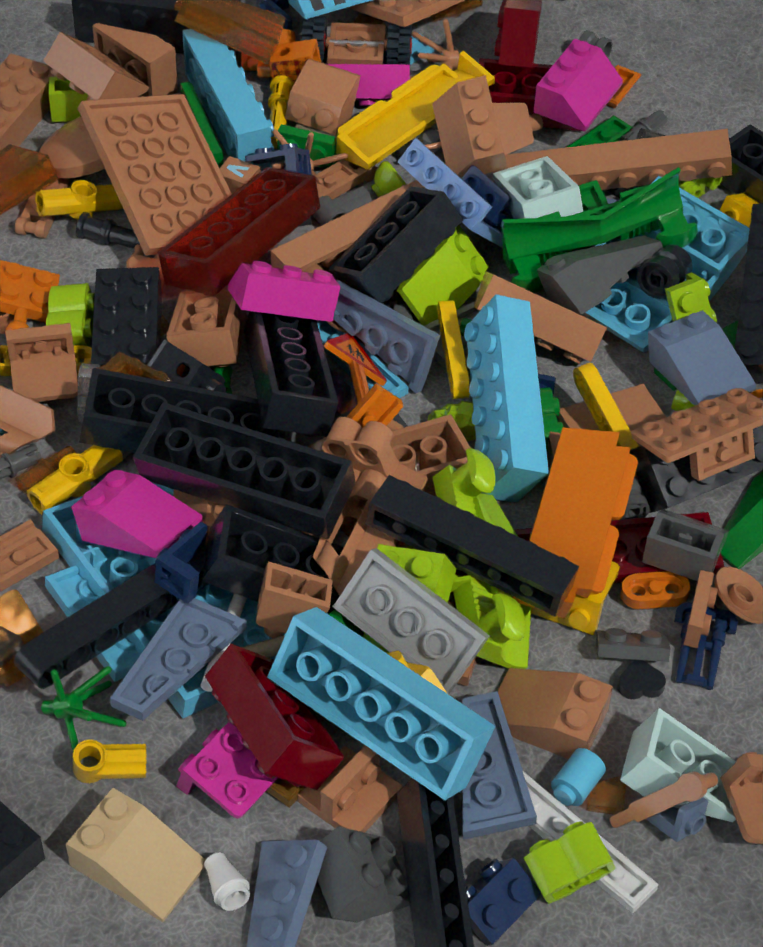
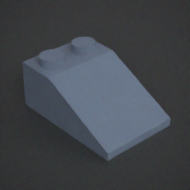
(697, 358)

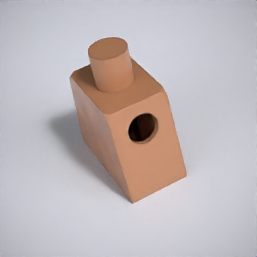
(516, 125)
(288, 593)

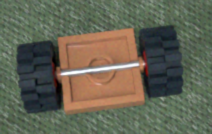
(359, 42)

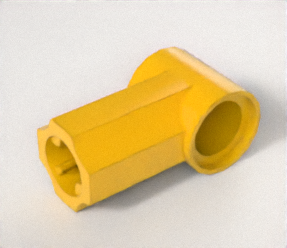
(115, 761)

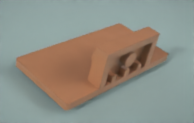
(712, 433)

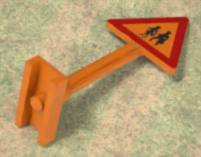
(372, 404)

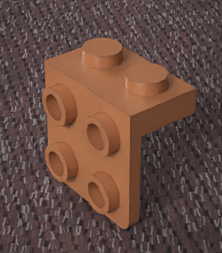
(43, 362)
(745, 793)

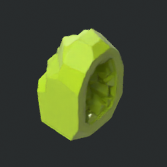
(461, 414)

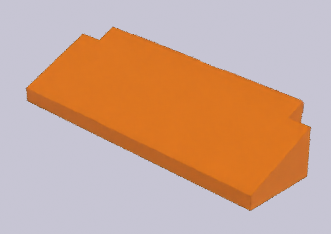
(581, 495)

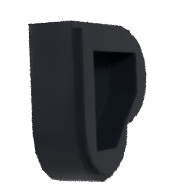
(641, 680)

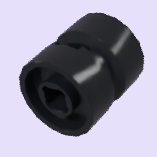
(664, 270)

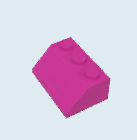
(377, 80)
(577, 86)
(285, 291)

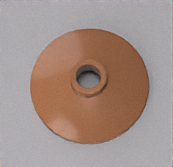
(740, 593)

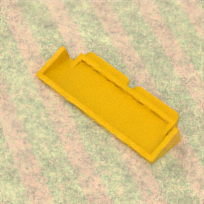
(406, 115)

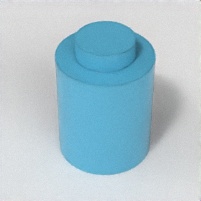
(578, 777)

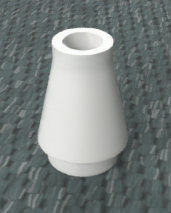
(227, 884)

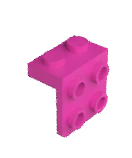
(225, 772)

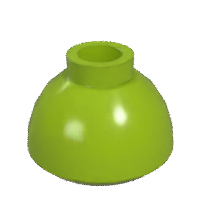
(386, 179)

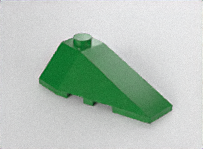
(745, 527)

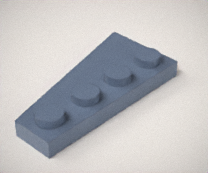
(392, 336)
(175, 654)
(497, 790)
(283, 891)

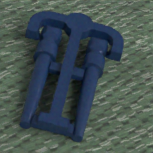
(716, 644)

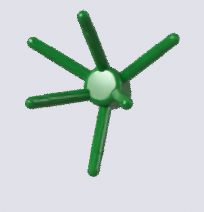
(70, 705)

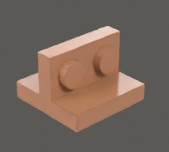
(353, 792)

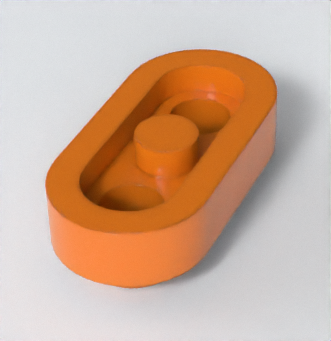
(653, 590)

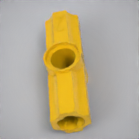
(80, 198)
(73, 476)

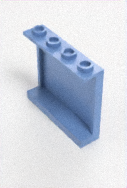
(437, 176)

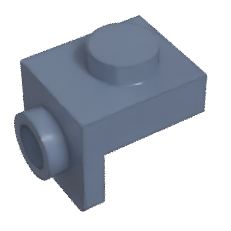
(681, 821)

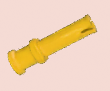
(278, 102)

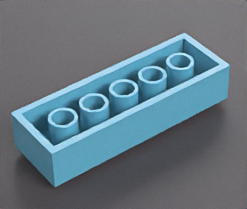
(226, 96)
(507, 396)
(380, 702)

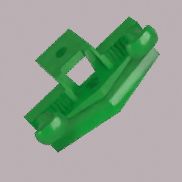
(640, 210)

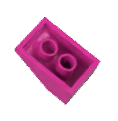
(132, 515)

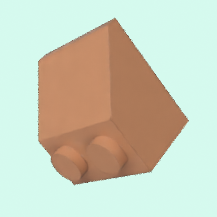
(322, 97)

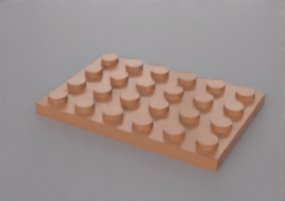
(155, 164)

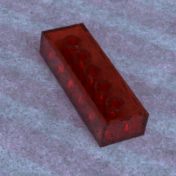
(239, 230)

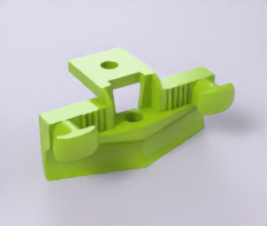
(479, 602)

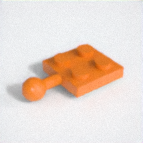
(25, 293)

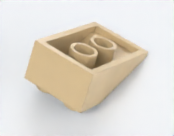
(134, 855)

